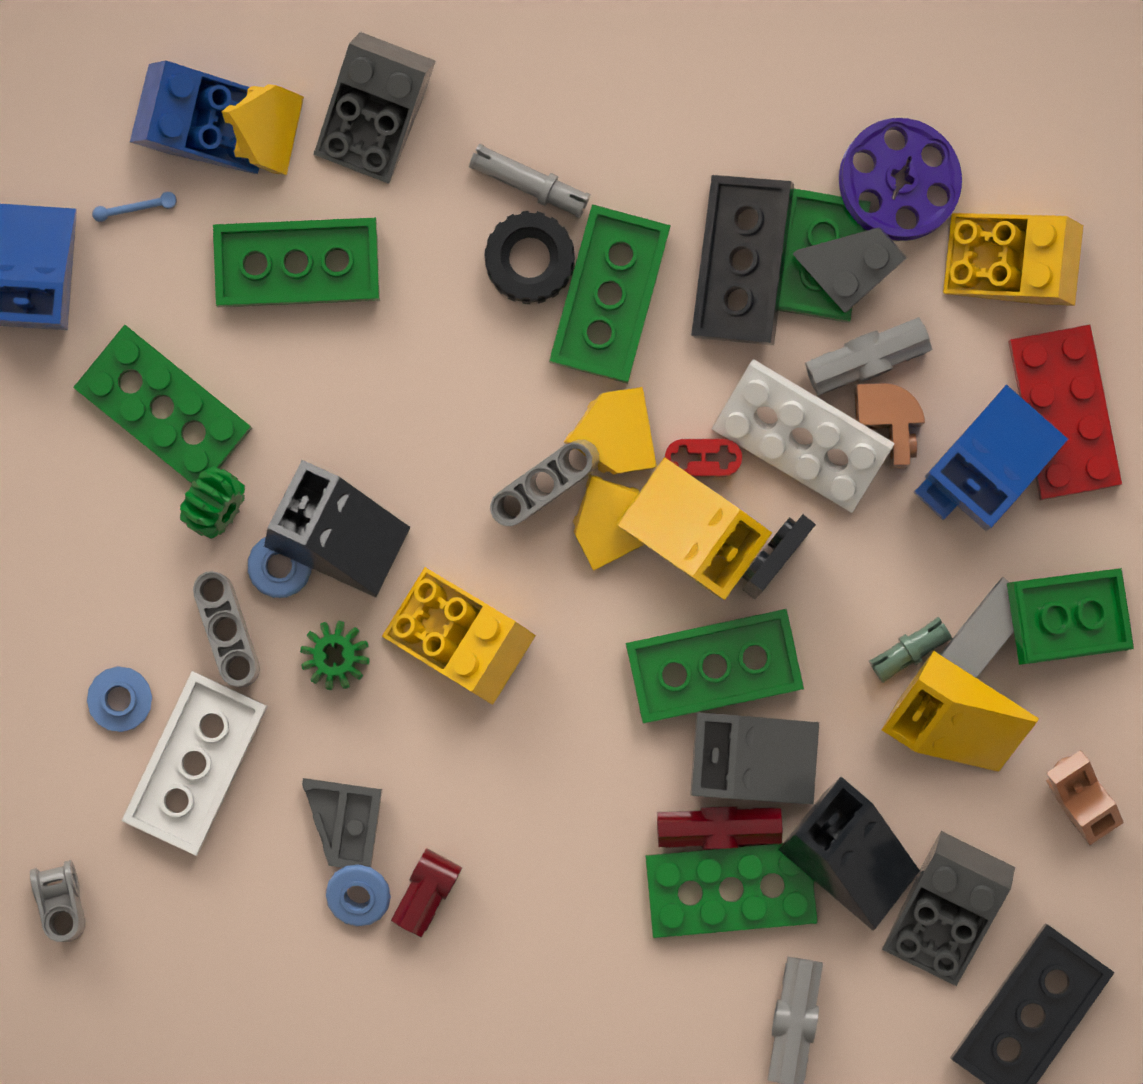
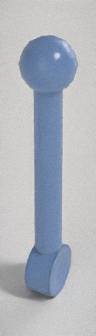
(166, 200)

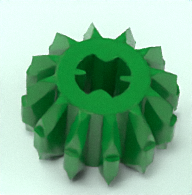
(212, 502)
(320, 656)

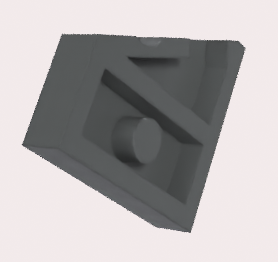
(851, 264)
(345, 820)

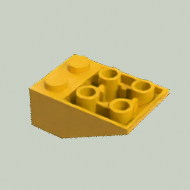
(1014, 258)
(694, 528)
(459, 635)
(957, 717)

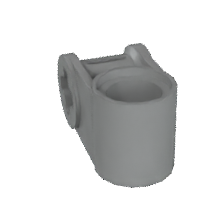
(58, 898)

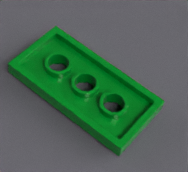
(276, 241)
(594, 269)
(161, 378)
(727, 639)
(714, 914)

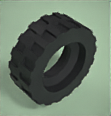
(529, 226)

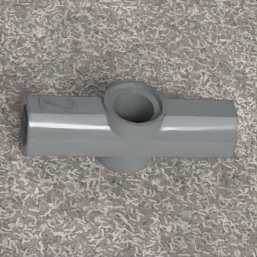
(868, 356)
(795, 1021)

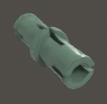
(910, 649)

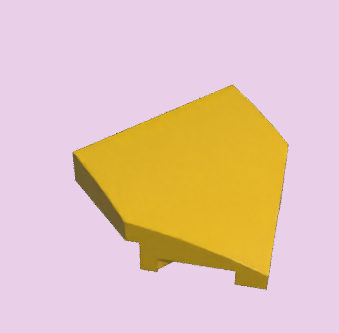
(265, 126)
(619, 430)
(598, 519)

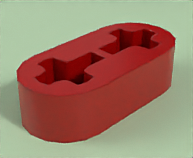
(706, 447)

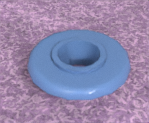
(266, 582)
(138, 707)
(352, 912)

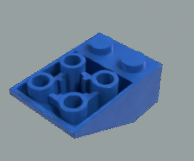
(184, 115)
(36, 265)
(996, 458)

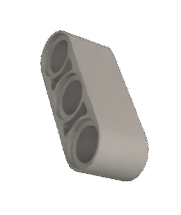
(527, 492)
(211, 615)
(982, 632)

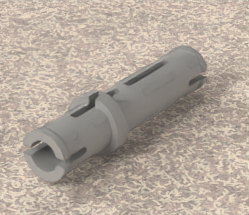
(530, 181)

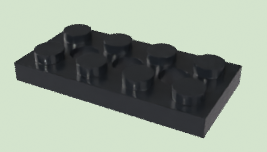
(763, 278)
(783, 546)
(1026, 986)

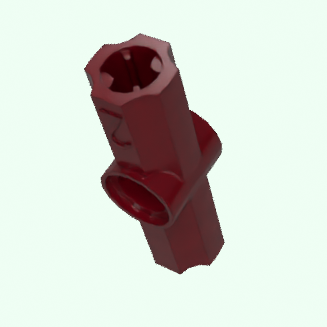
(719, 827)

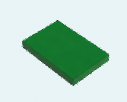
(813, 221)
(1070, 616)

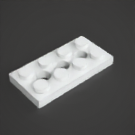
(801, 409)
(166, 767)

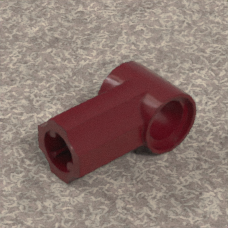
(429, 885)

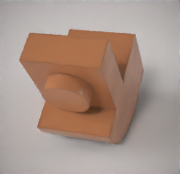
(891, 408)
(1083, 797)

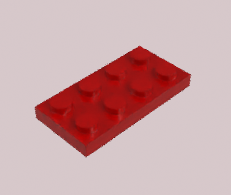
(1064, 384)

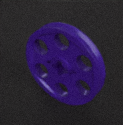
(918, 174)

